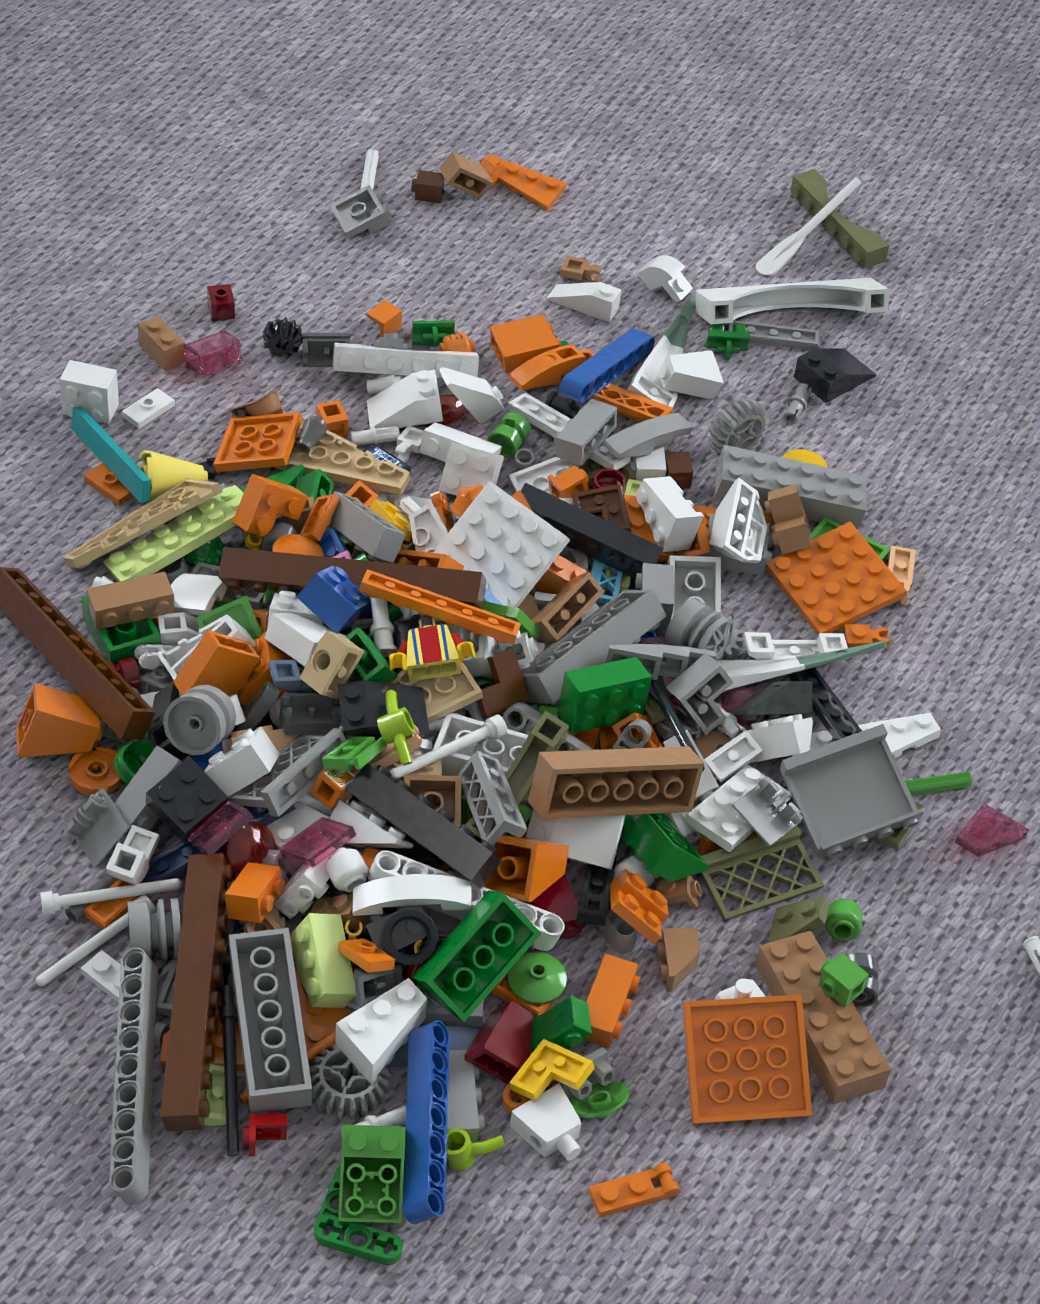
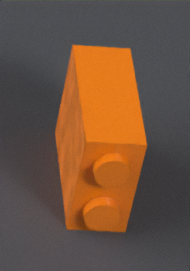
(522, 340)
(218, 663)

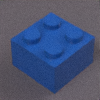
(334, 598)

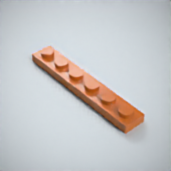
(440, 607)

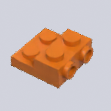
(638, 904)

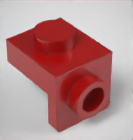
(264, 1127)

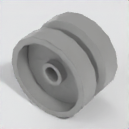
(199, 719)

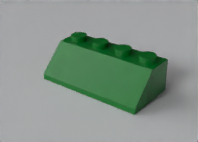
(661, 847)
(476, 955)

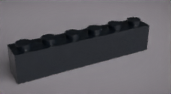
(593, 534)
(424, 825)

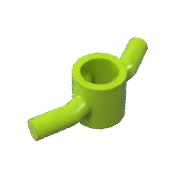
(396, 727)
(464, 1157)

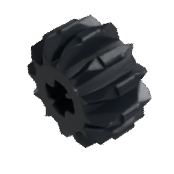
(282, 336)

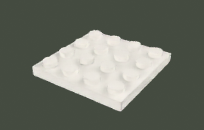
(504, 544)

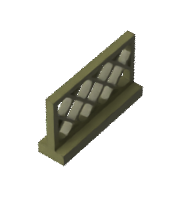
(752, 851)

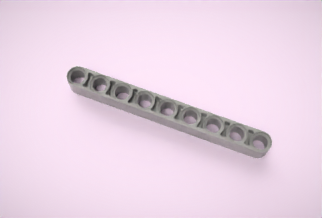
(133, 1077)

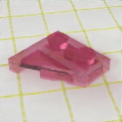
(990, 831)

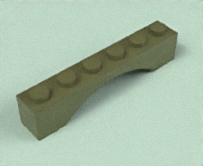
(863, 245)
(545, 737)

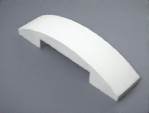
(763, 647)
(410, 891)

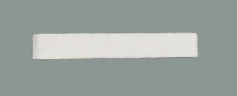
(392, 864)

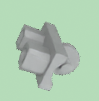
(602, 1073)

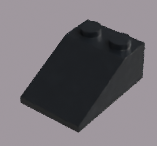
(831, 372)
(366, 702)

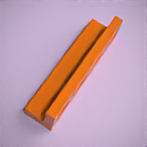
(631, 404)

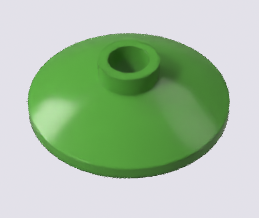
(534, 987)
(602, 1100)

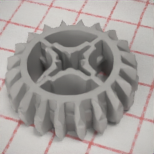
(738, 425)
(359, 1095)

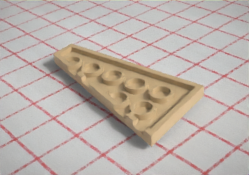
(348, 465)
(148, 517)

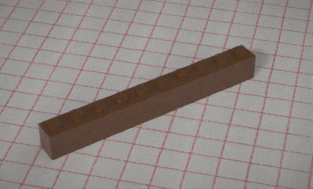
(292, 573)
(74, 656)
(196, 994)

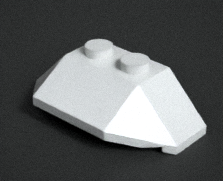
(739, 524)

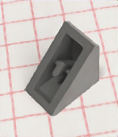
(372, 985)

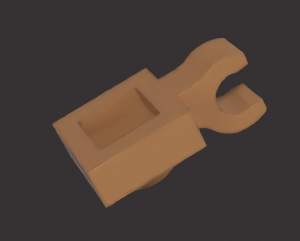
(578, 269)

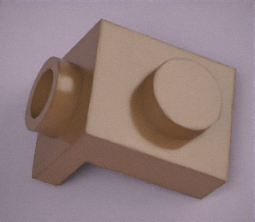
(680, 891)

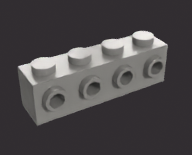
(366, 529)

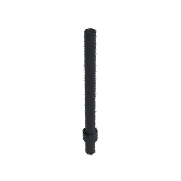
(228, 1017)

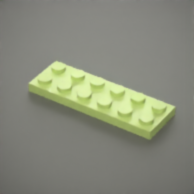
(176, 538)

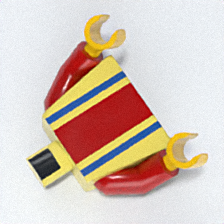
(431, 652)

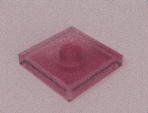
(220, 828)
(317, 842)

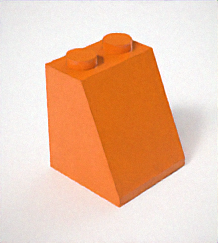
(56, 724)
(527, 866)

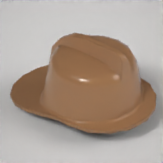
(264, 406)

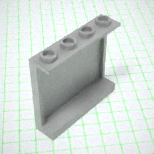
(850, 792)

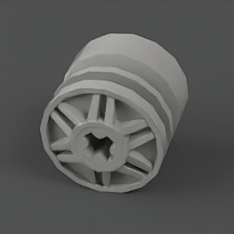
(699, 628)
(155, 929)

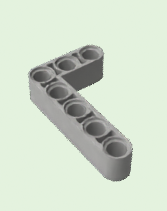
(531, 717)

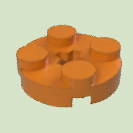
(88, 783)

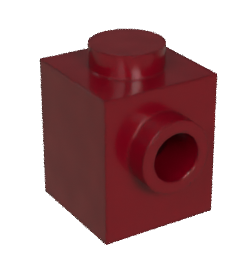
(220, 302)

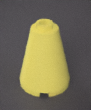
(168, 471)

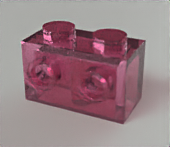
(212, 353)

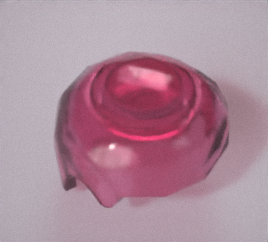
(733, 699)

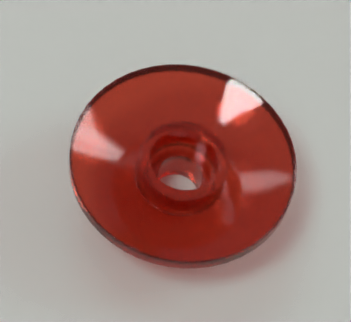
(451, 409)
(244, 844)

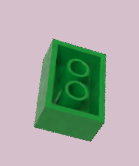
(121, 640)
(603, 694)

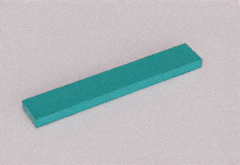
(111, 454)

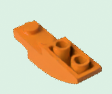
(549, 367)

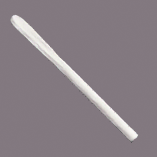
(781, 254)

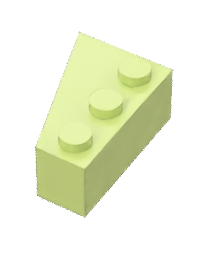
(320, 965)

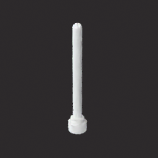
(493, 728)
(53, 902)
(88, 947)

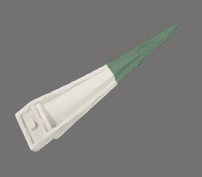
(646, 379)
(759, 670)

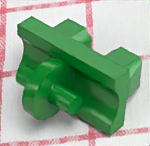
(431, 332)
(728, 341)

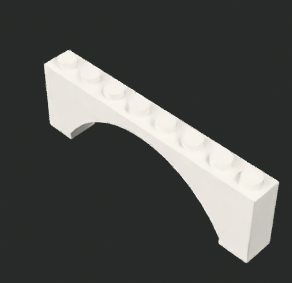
(727, 304)

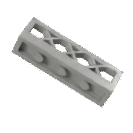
(494, 791)

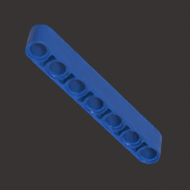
(606, 365)
(426, 1123)

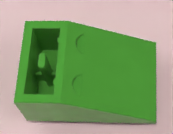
(371, 1174)

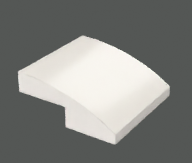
(196, 593)

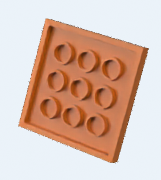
(836, 579)
(746, 1058)

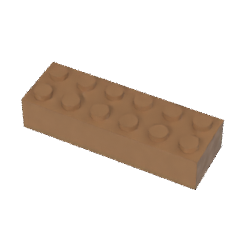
(615, 782)
(836, 1036)

